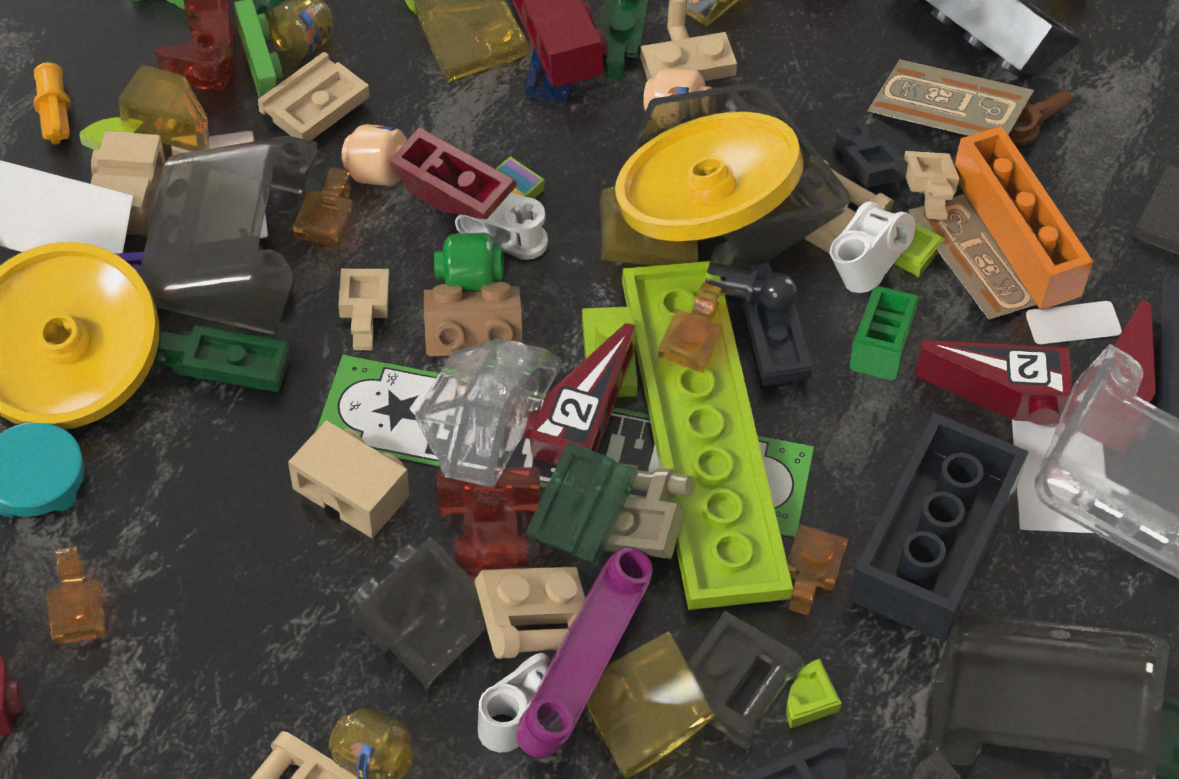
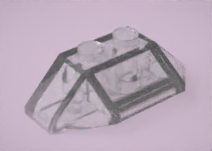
(483, 406)

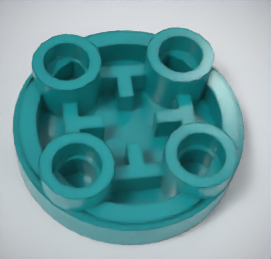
(38, 469)

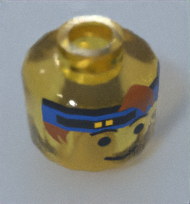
(300, 26)
(371, 745)

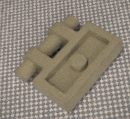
(654, 521)

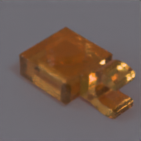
(326, 214)
(693, 335)
(814, 563)
(77, 605)

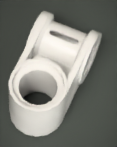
(509, 223)
(868, 245)
(509, 698)

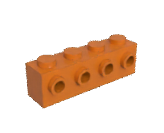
(1022, 218)

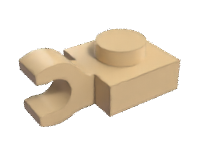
(934, 177)
(362, 298)

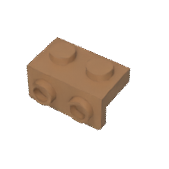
(468, 319)

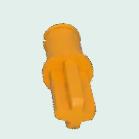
(51, 102)

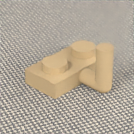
(707, 54)

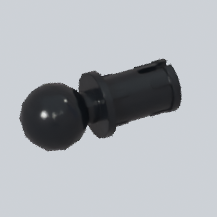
(775, 291)

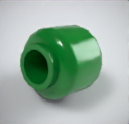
(469, 261)

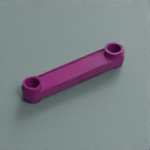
(584, 653)

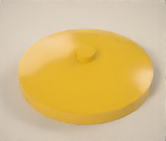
(709, 176)
(72, 334)

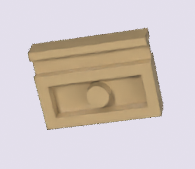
(314, 98)

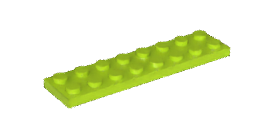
(706, 430)

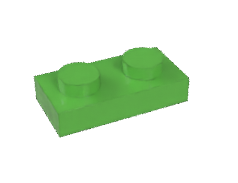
(253, 33)

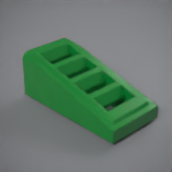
(883, 334)

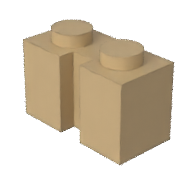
(131, 166)
(350, 477)

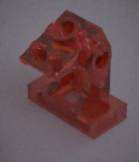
(206, 67)
(490, 518)

